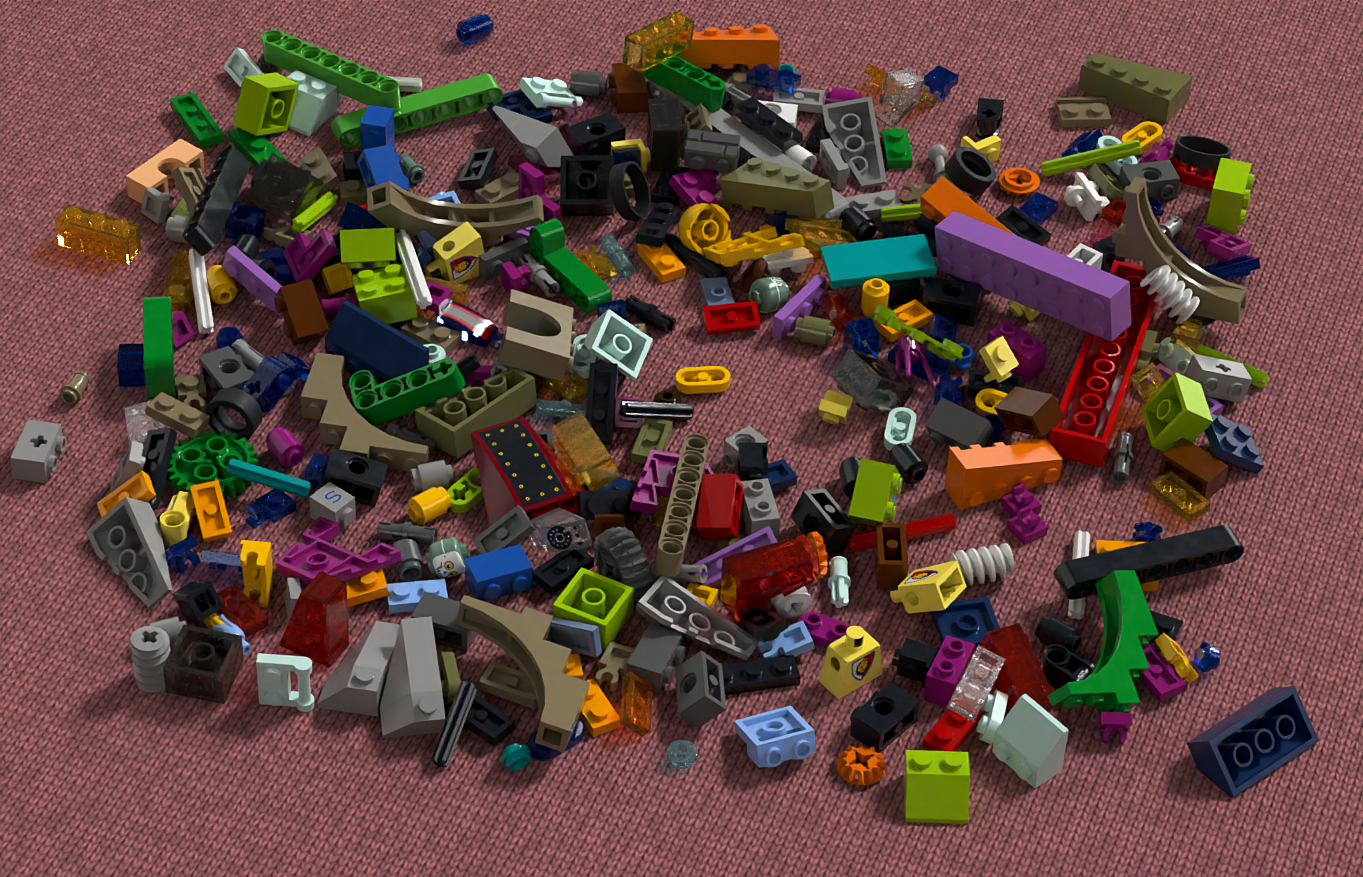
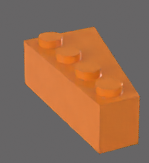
(734, 47)
(992, 472)

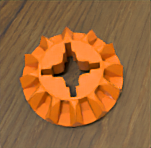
(1009, 178)
(817, 544)
(857, 773)

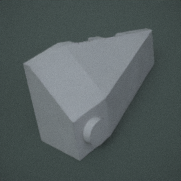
(856, 135)
(537, 139)
(134, 548)
(679, 610)
(362, 675)
(413, 686)

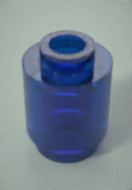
(474, 28)

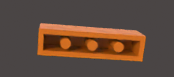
(945, 198)

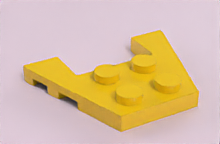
(752, 246)

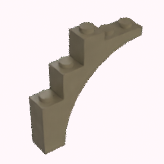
(415, 214)
(1144, 240)
(342, 425)
(544, 663)

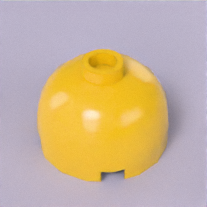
(703, 226)

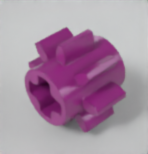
(572, 112)

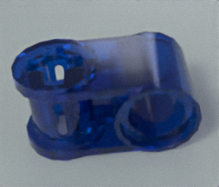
(270, 381)

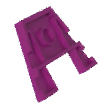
(657, 479)
(318, 555)

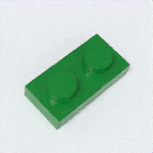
(896, 148)

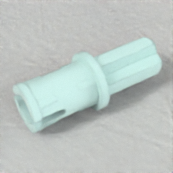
(839, 581)

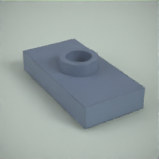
(716, 291)
(576, 635)

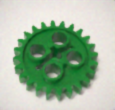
(191, 468)

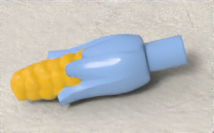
(222, 624)

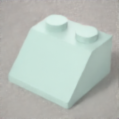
(313, 104)
(618, 342)
(1031, 742)

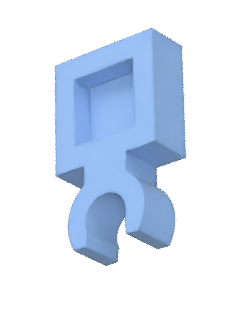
(791, 641)

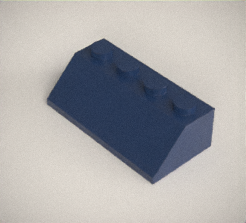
(373, 345)
(1254, 740)

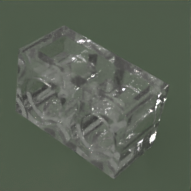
(976, 683)

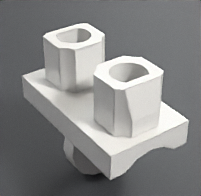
(1085, 197)
(794, 258)

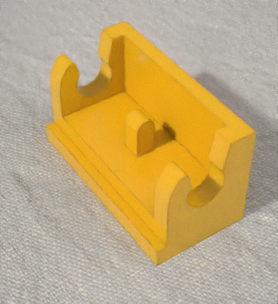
(257, 570)

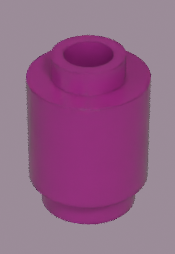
(841, 95)
(285, 447)

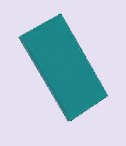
(881, 259)

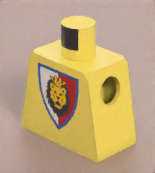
(457, 255)
(930, 588)
(851, 662)

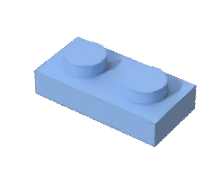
(407, 595)

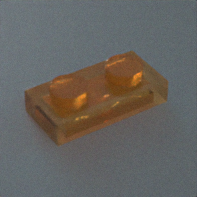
(636, 704)

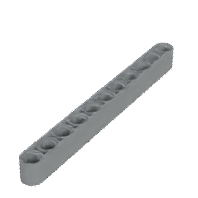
(751, 144)

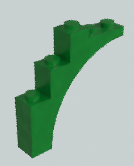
(1126, 632)

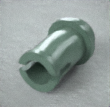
(413, 171)

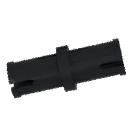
(650, 314)

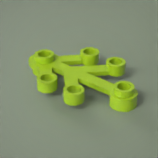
(946, 349)

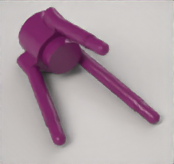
(908, 353)

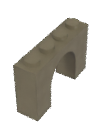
(549, 346)

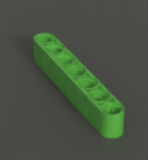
(349, 77)
(426, 108)

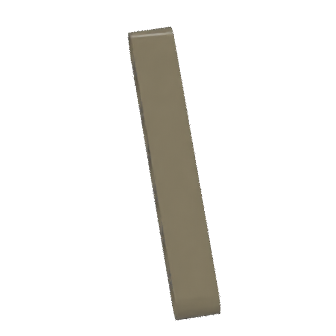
(681, 505)

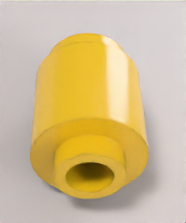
(220, 285)
(874, 292)
(428, 505)

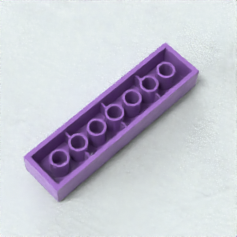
(1033, 275)

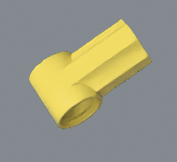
(177, 519)

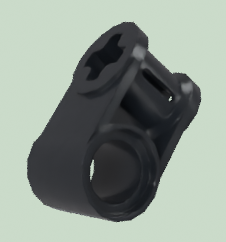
(989, 117)
(1063, 666)

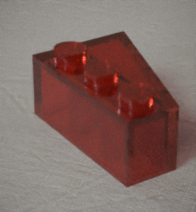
(764, 573)
(319, 621)
(1021, 669)

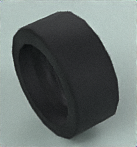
(970, 170)
(242, 403)

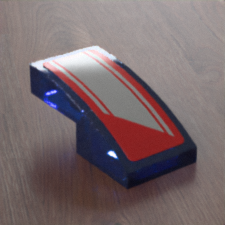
(472, 325)

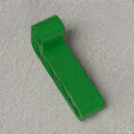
(688, 82)
(573, 276)
(158, 346)
(404, 393)

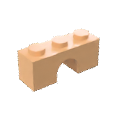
(159, 168)

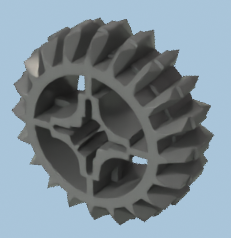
(623, 560)

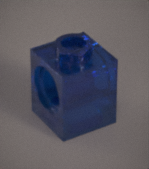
(245, 220)
(861, 336)
(131, 365)

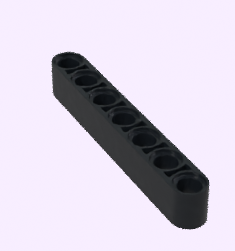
(216, 200)
(1151, 560)

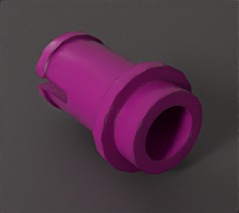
(332, 306)

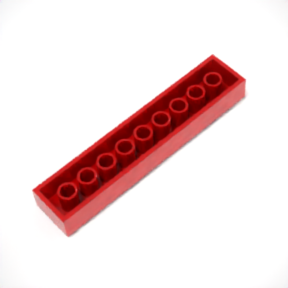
(1102, 379)

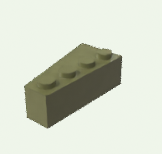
(1135, 86)
(777, 189)
(497, 401)

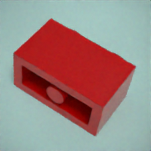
(719, 506)

